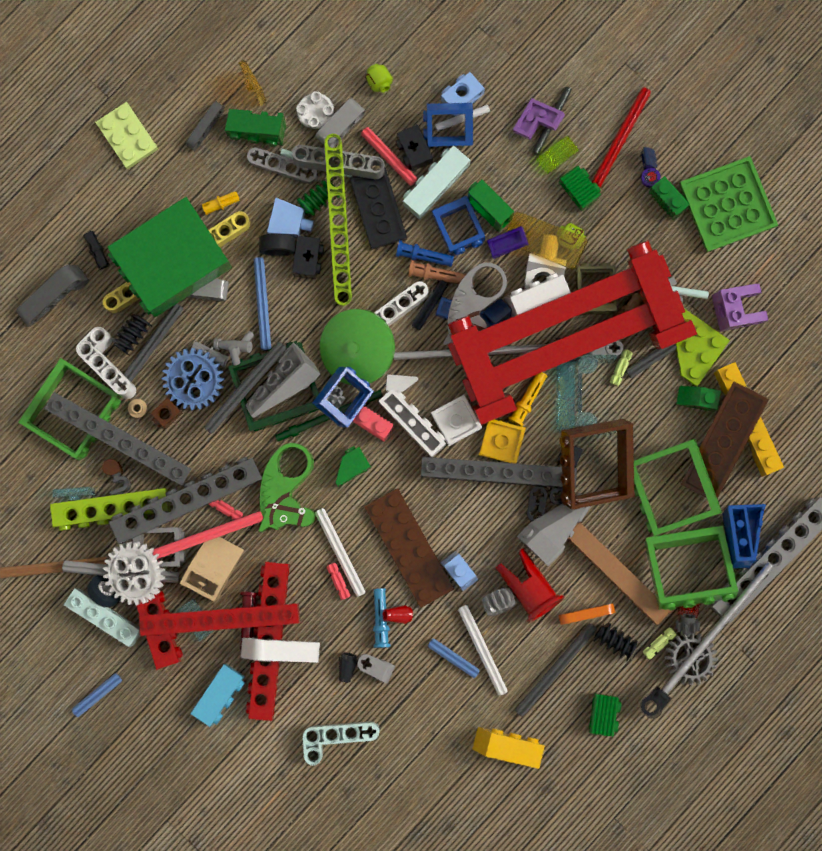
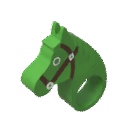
(276, 493)

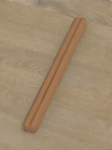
(42, 568)

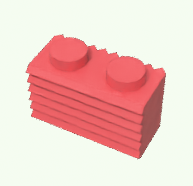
(373, 423)

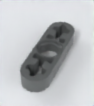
(205, 126)

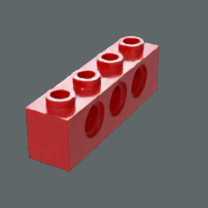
(161, 658)

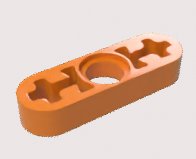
(587, 614)

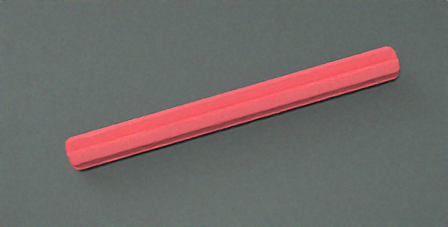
(208, 535)

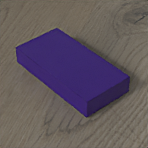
(507, 242)

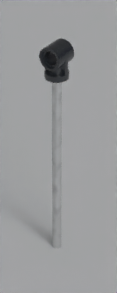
(446, 353)
(660, 696)

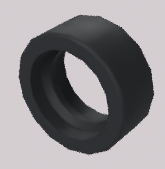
(277, 244)

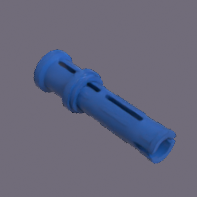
(415, 252)

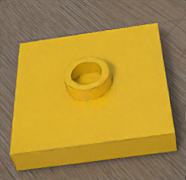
(502, 441)

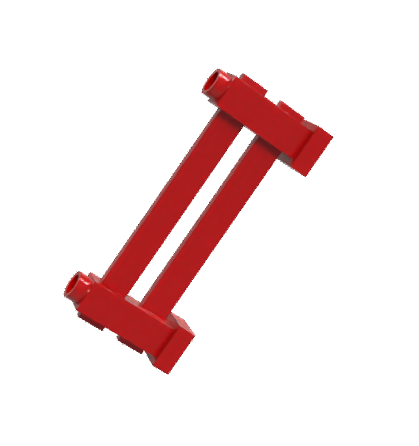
(660, 309)

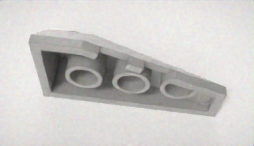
(549, 532)

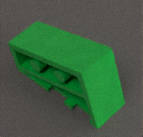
(256, 127)

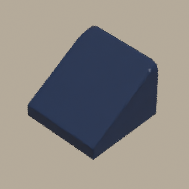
(648, 158)
(498, 312)

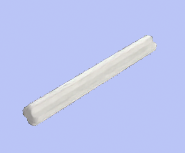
(340, 552)
(482, 650)

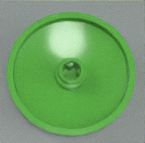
(358, 341)

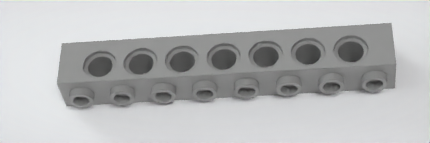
(783, 557)

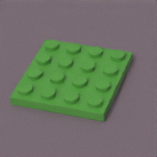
(728, 204)

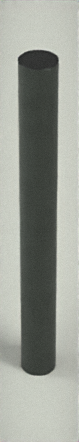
(546, 131)

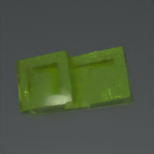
(557, 154)

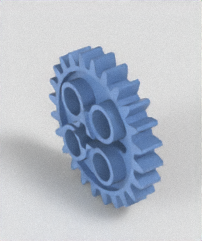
(207, 388)

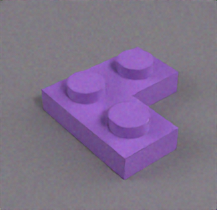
(536, 114)

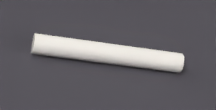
(461, 118)

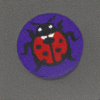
(650, 177)

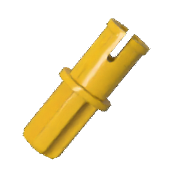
(220, 202)

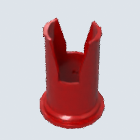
(533, 594)

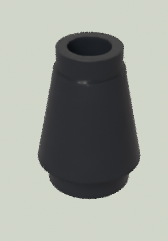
(347, 665)

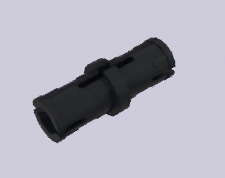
(96, 250)

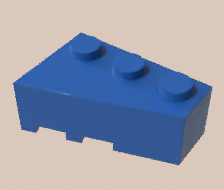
(742, 532)

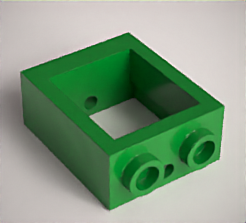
(490, 205)

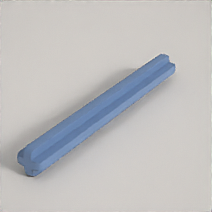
(262, 303)

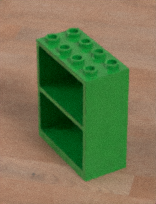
(168, 258)

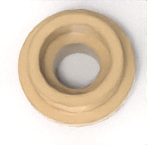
(143, 410)

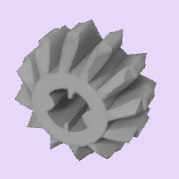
(498, 602)

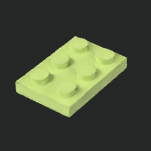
(126, 135)

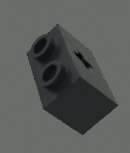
(413, 137)
(307, 246)

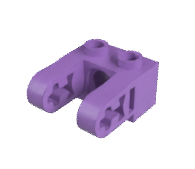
(730, 308)

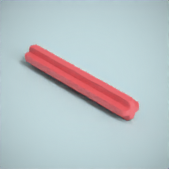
(389, 156)

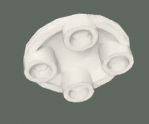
(315, 110)

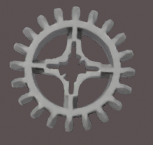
(687, 650)

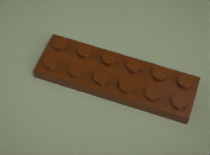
(727, 437)
(409, 548)

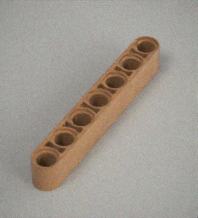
(617, 573)

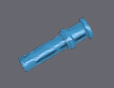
(381, 628)

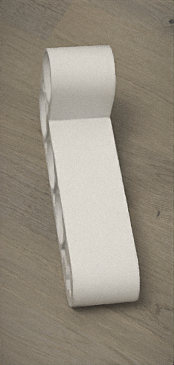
(400, 311)
(107, 367)
(280, 650)

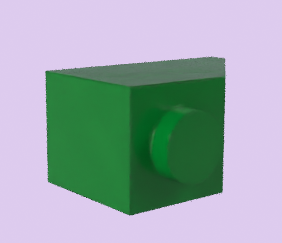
(698, 398)
(352, 465)

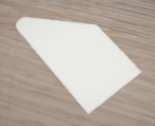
(399, 382)

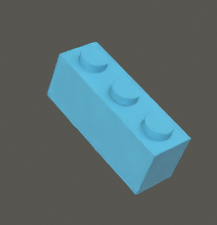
(218, 695)

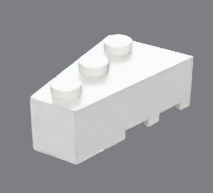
(537, 294)

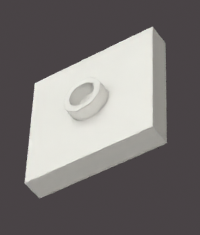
(456, 420)

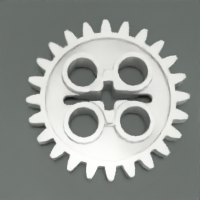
(131, 555)

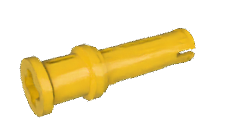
(524, 406)

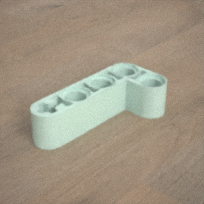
(322, 738)

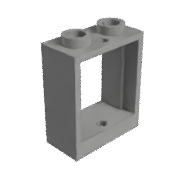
(178, 535)

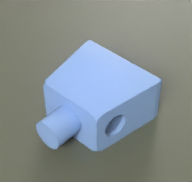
(288, 219)
(459, 570)

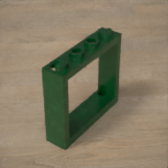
(278, 418)

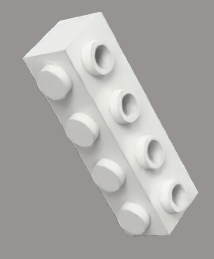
(412, 423)

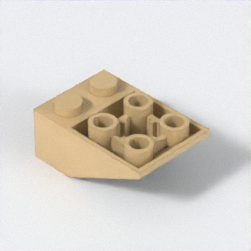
(212, 568)

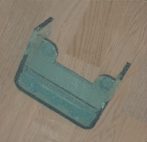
(569, 391)

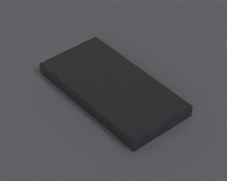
(378, 210)

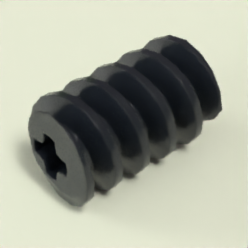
(131, 333)
(616, 640)

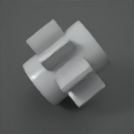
(336, 397)

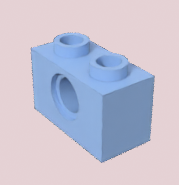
(467, 83)

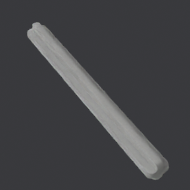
(97, 569)

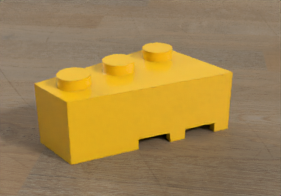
(508, 747)

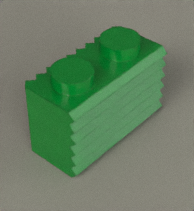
(580, 187)
(669, 198)
(604, 715)

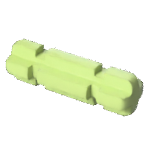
(621, 367)
(659, 643)

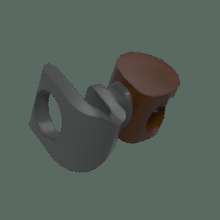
(114, 469)

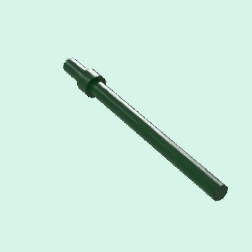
(295, 430)

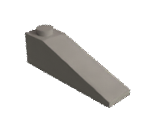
(289, 377)

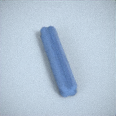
(454, 658)
(96, 695)

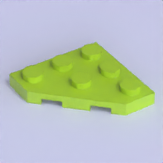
(700, 351)

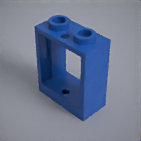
(449, 108)
(450, 209)
(330, 410)

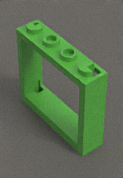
(44, 394)
(704, 478)
(687, 538)

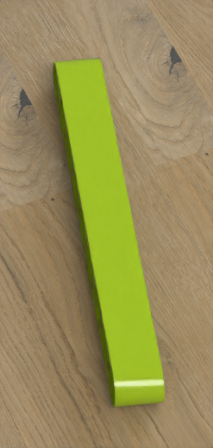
(340, 210)

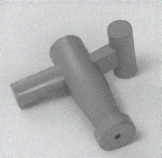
(235, 346)

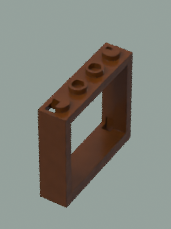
(625, 464)

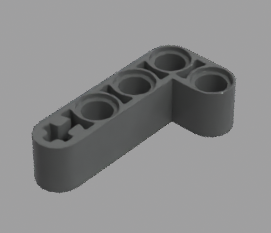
(51, 293)

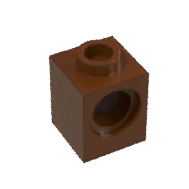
(175, 413)

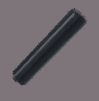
(429, 304)

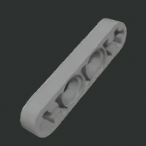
(281, 168)

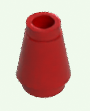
(399, 614)

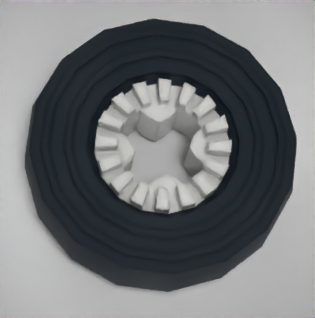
(95, 591)

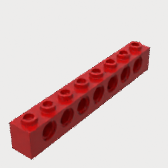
(219, 619)
(254, 709)

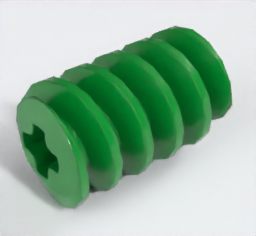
(315, 199)

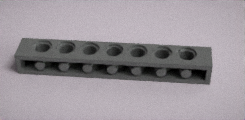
(117, 438)
(492, 472)
(250, 476)

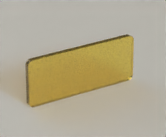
(550, 241)

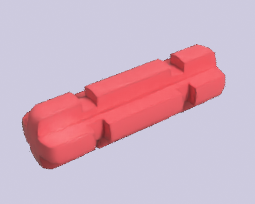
(226, 509)
(338, 581)

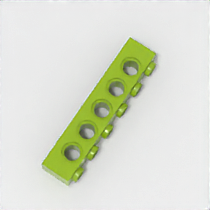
(61, 511)

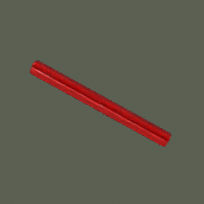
(621, 136)

